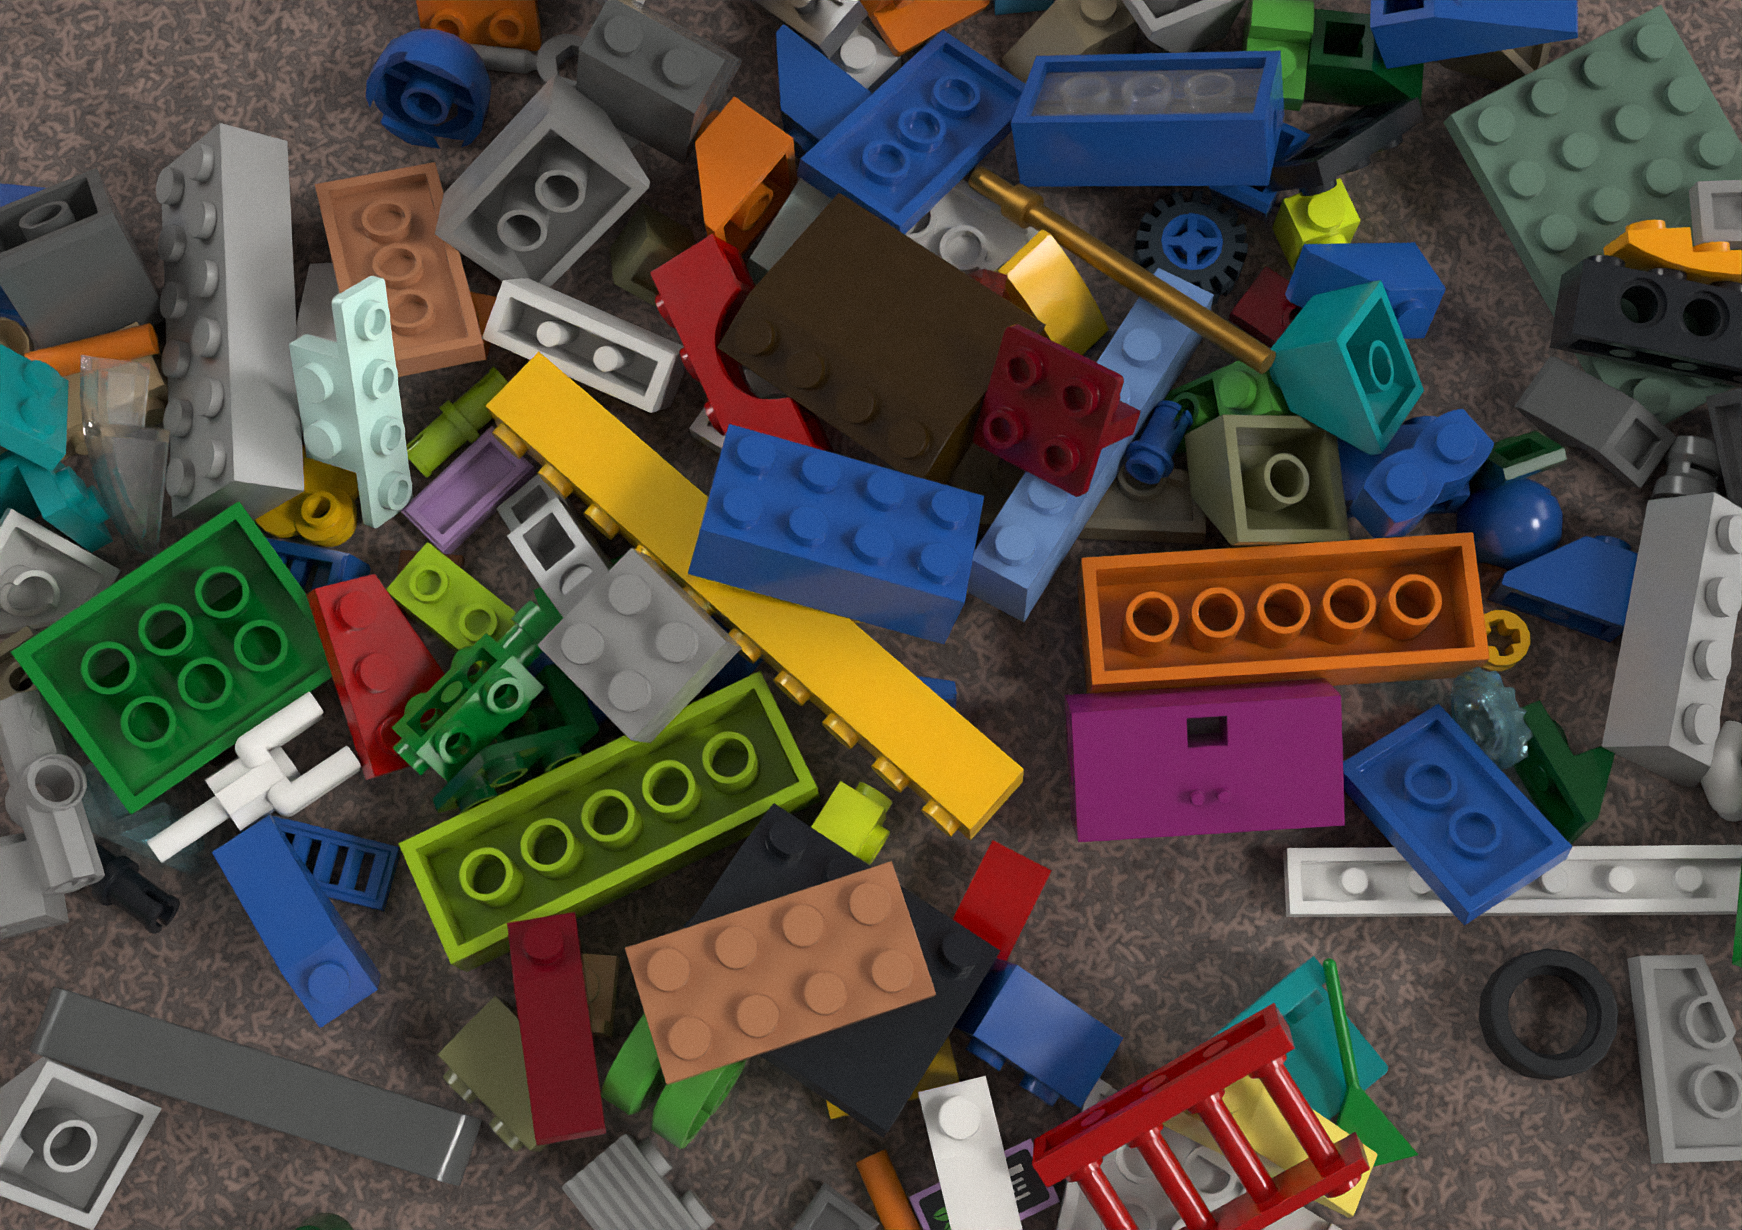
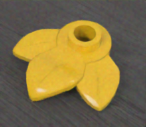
(324, 489)

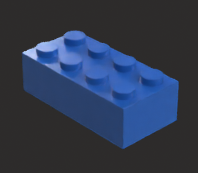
(837, 535)

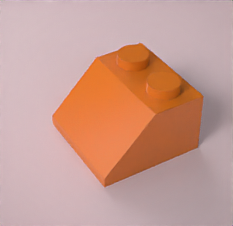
(743, 173)

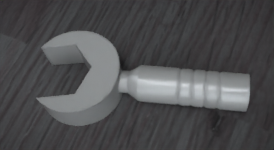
(546, 62)

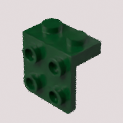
(527, 748)

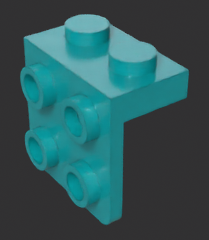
(32, 409)
(57, 496)

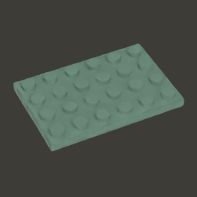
(1596, 147)

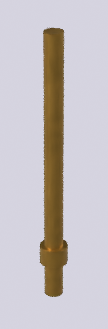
(1028, 209)

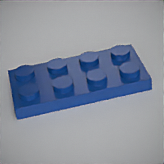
(916, 133)

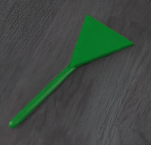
(1358, 1110)

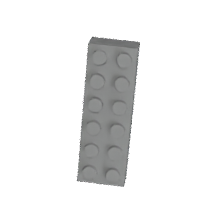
(229, 326)

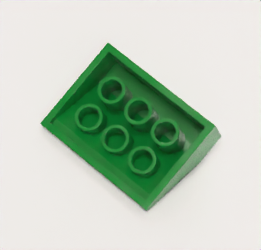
(179, 657)

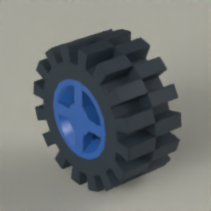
(1194, 231)

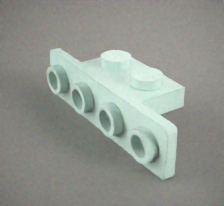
(354, 402)

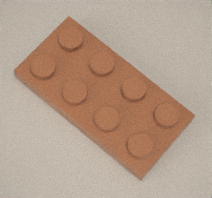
(387, 230)
(779, 972)

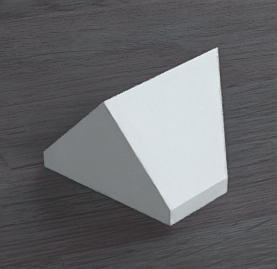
(44, 574)

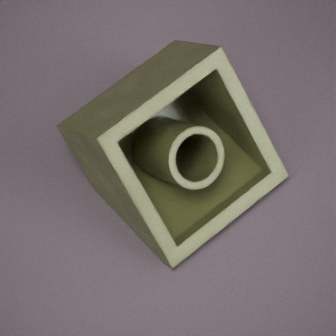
(1268, 479)

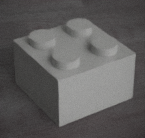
(639, 646)

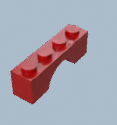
(700, 299)

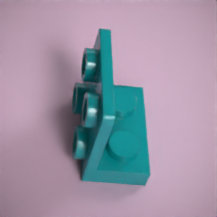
(1316, 1057)

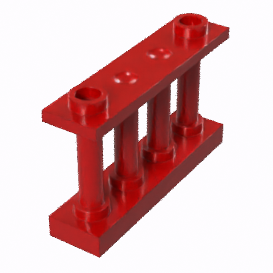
(1197, 1085)

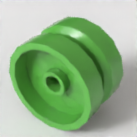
(682, 1106)

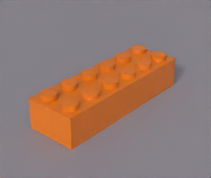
(1283, 614)

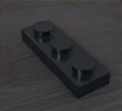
(1345, 147)

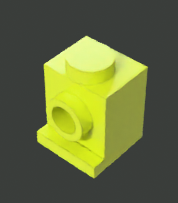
(1315, 220)
(855, 820)

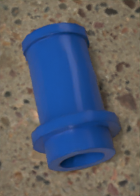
(1152, 454)

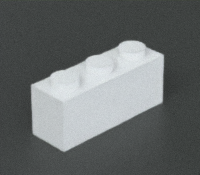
(586, 343)

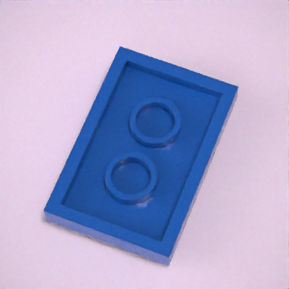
(1452, 814)

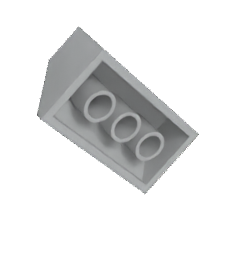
(1678, 637)

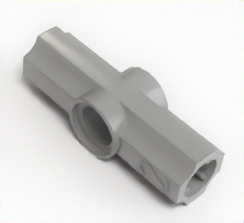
(57, 830)

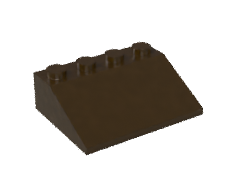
(877, 338)

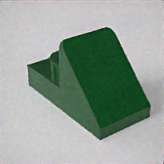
(1562, 785)

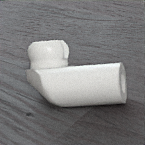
(1724, 778)

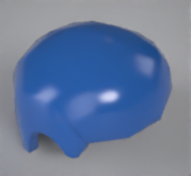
(1512, 523)

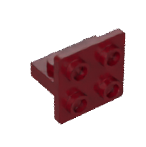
(1051, 410)

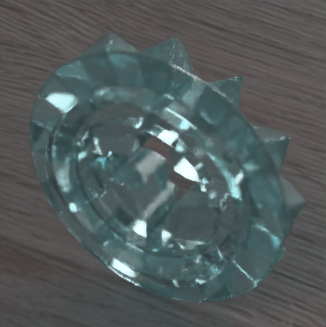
(1490, 716)

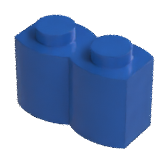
(1426, 474)

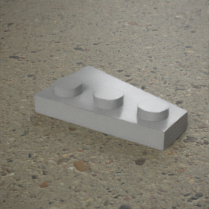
(1686, 1060)

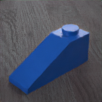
(297, 921)

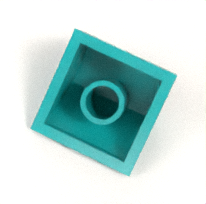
(1348, 366)

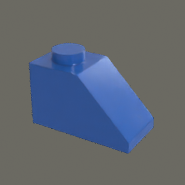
(812, 91)
(1402, 268)
(1574, 586)

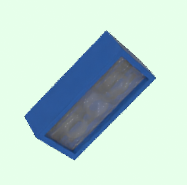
(1150, 119)

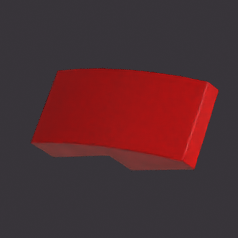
(1001, 897)

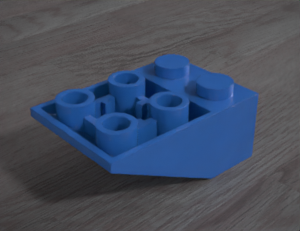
(1447, 29)

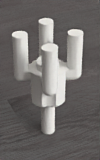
(261, 780)

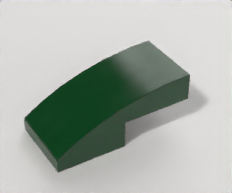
(1517, 459)

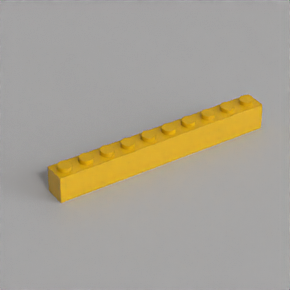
(815, 652)

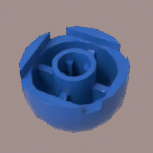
(421, 79)

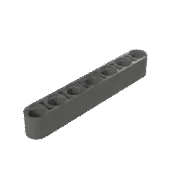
(256, 1086)

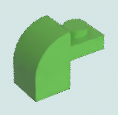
(1283, 27)

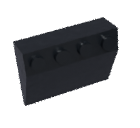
(880, 1060)

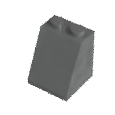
(652, 75)
(74, 264)

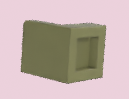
(642, 247)

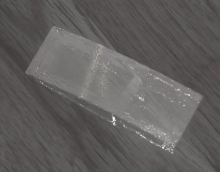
(122, 450)

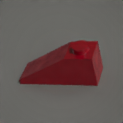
(556, 1028)

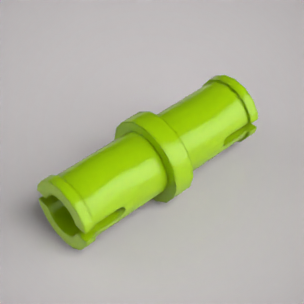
(455, 425)

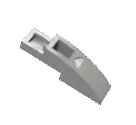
(554, 543)

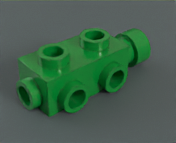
(474, 707)

